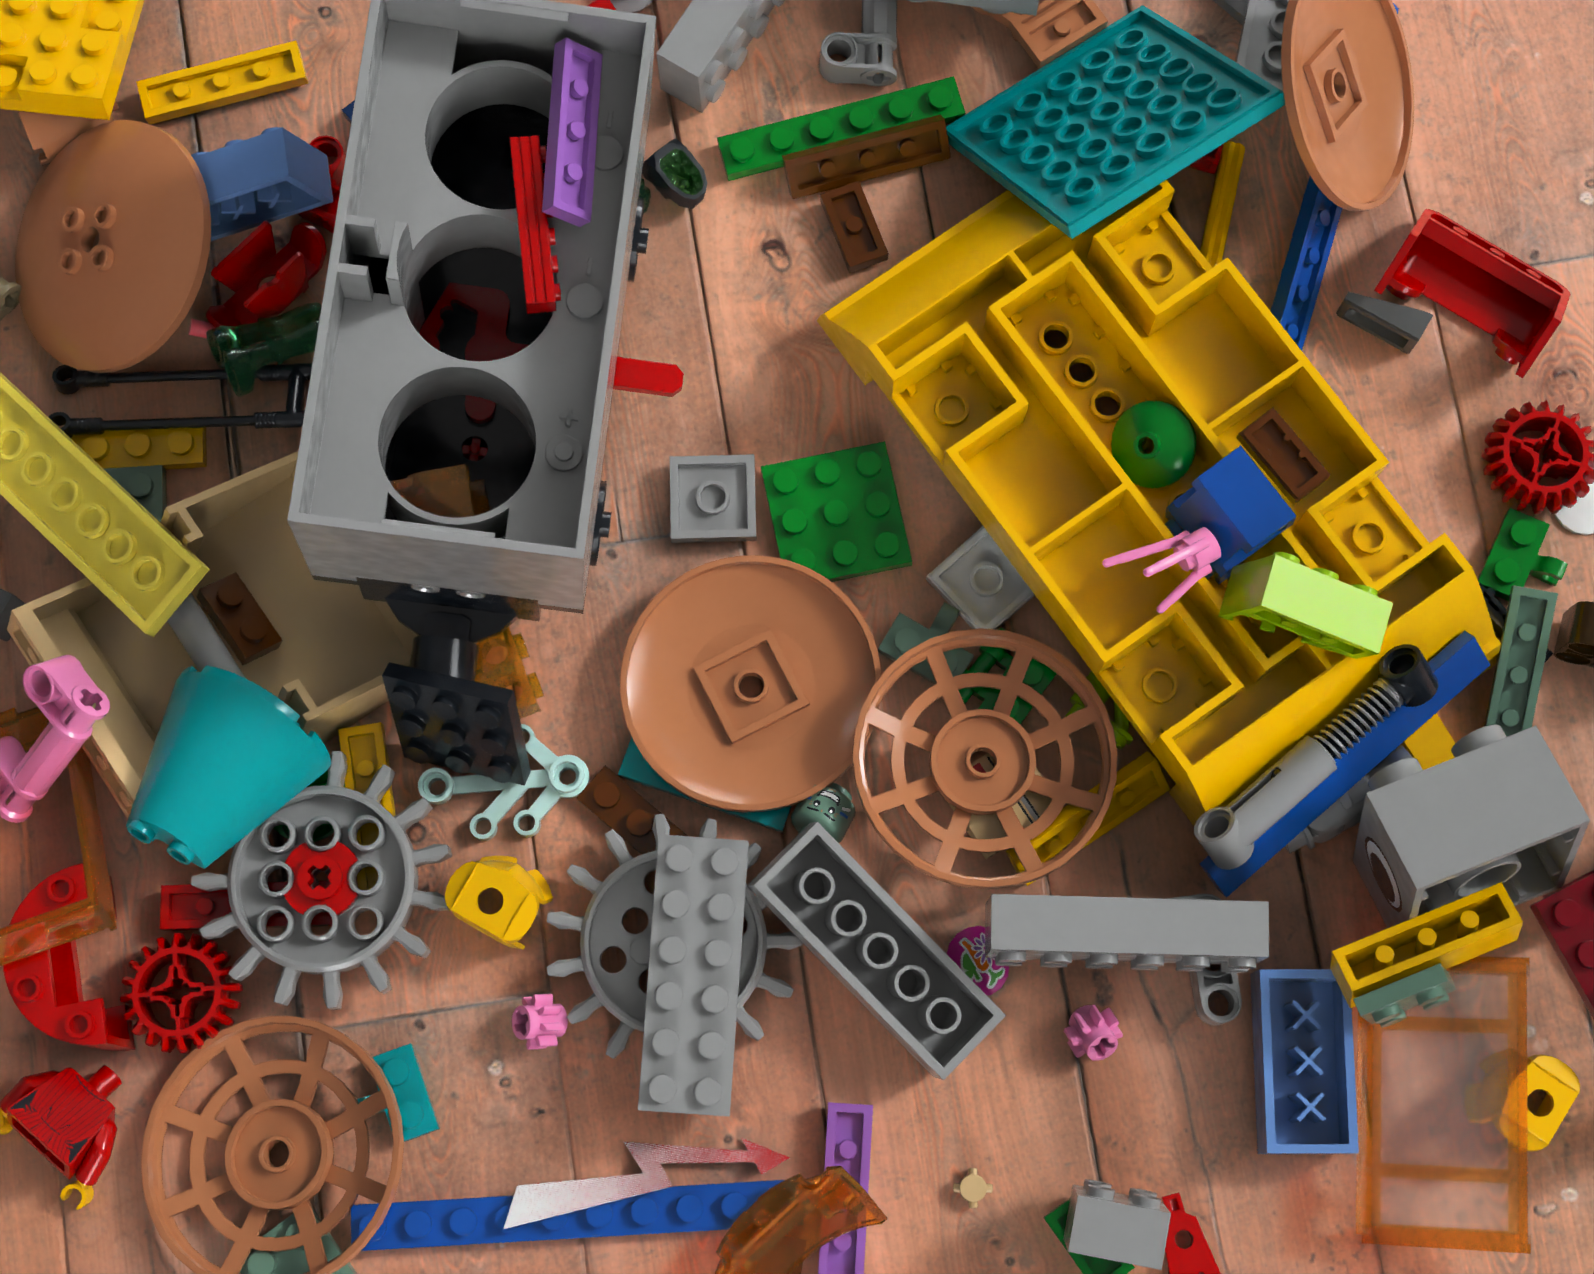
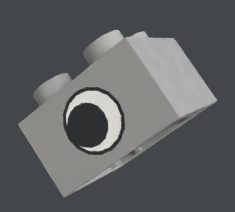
(1468, 824)

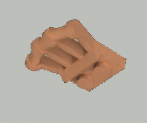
(1054, 29)

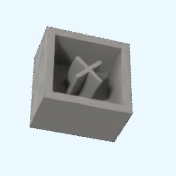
(1117, 1224)

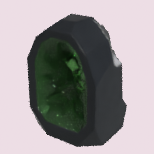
(676, 174)

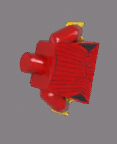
(66, 1122)

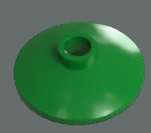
(1172, 440)

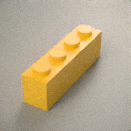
(1438, 936)

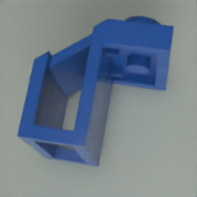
(1237, 508)

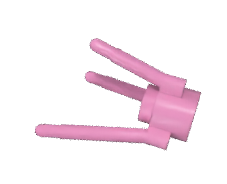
(1191, 552)

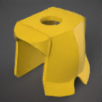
(520, 892)
(1561, 1089)

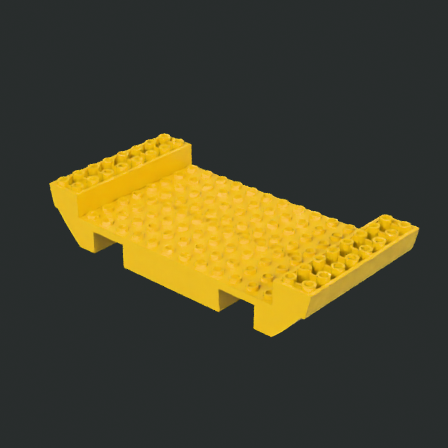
(1020, 440)

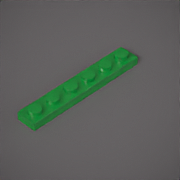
(763, 146)

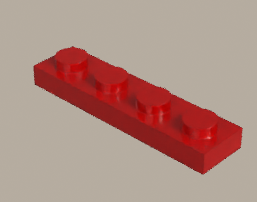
(192, 908)

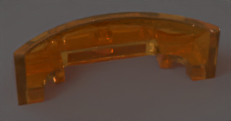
(445, 492)
(795, 1222)

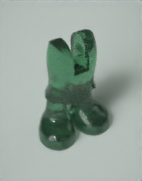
(281, 339)

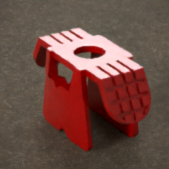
(256, 260)

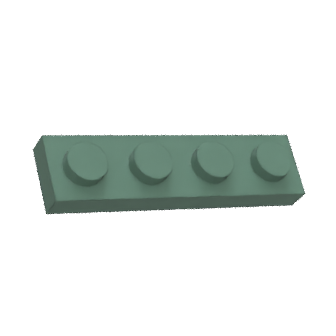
(1521, 659)

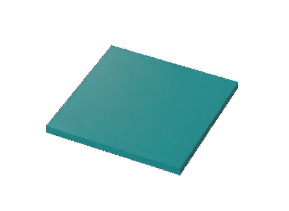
(1112, 119)

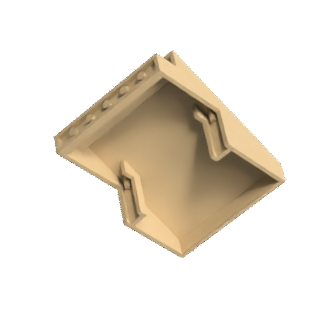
(330, 634)

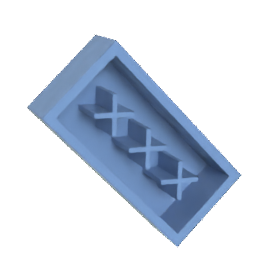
(262, 180)
(1303, 1063)

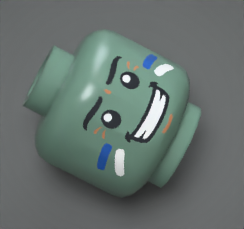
(830, 808)

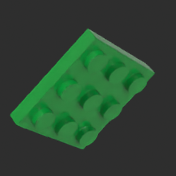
(838, 512)

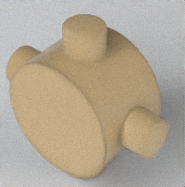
(972, 1188)

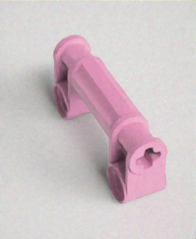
(66, 699)

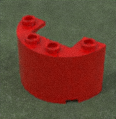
(49, 982)

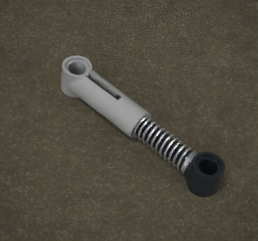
(1231, 830)

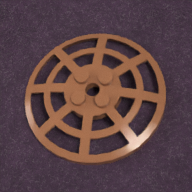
(1001, 738)
(254, 1136)

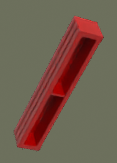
(534, 233)

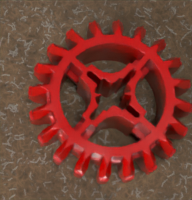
(1556, 427)
(181, 1010)

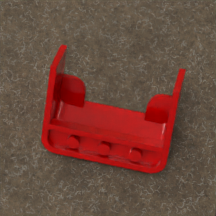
(1479, 285)

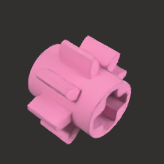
(539, 1021)
(1093, 1032)

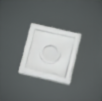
(980, 582)

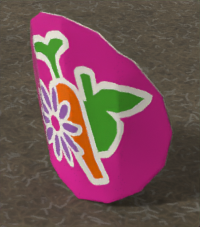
(968, 953)

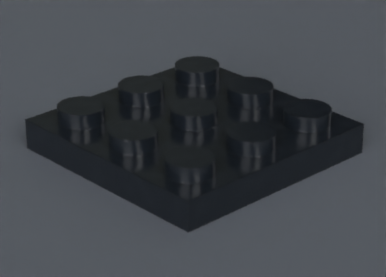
(457, 723)

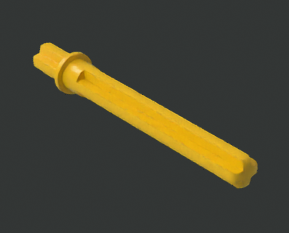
(1222, 202)

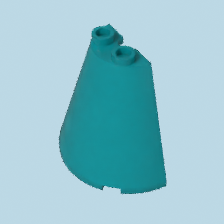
(221, 765)

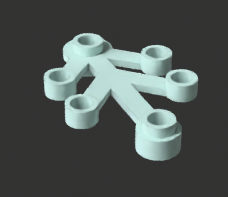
(512, 792)

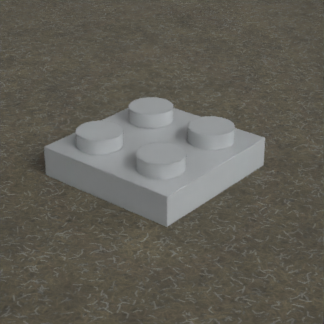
(712, 498)

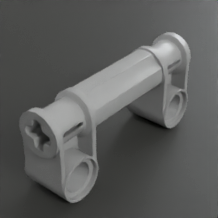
(862, 49)

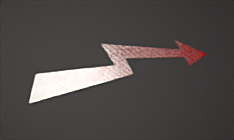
(552, 1199)

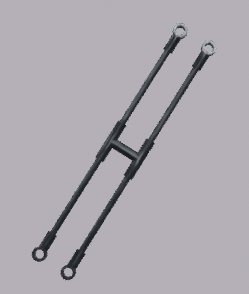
(291, 418)

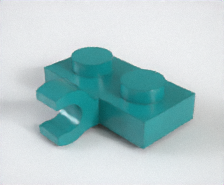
(410, 1091)

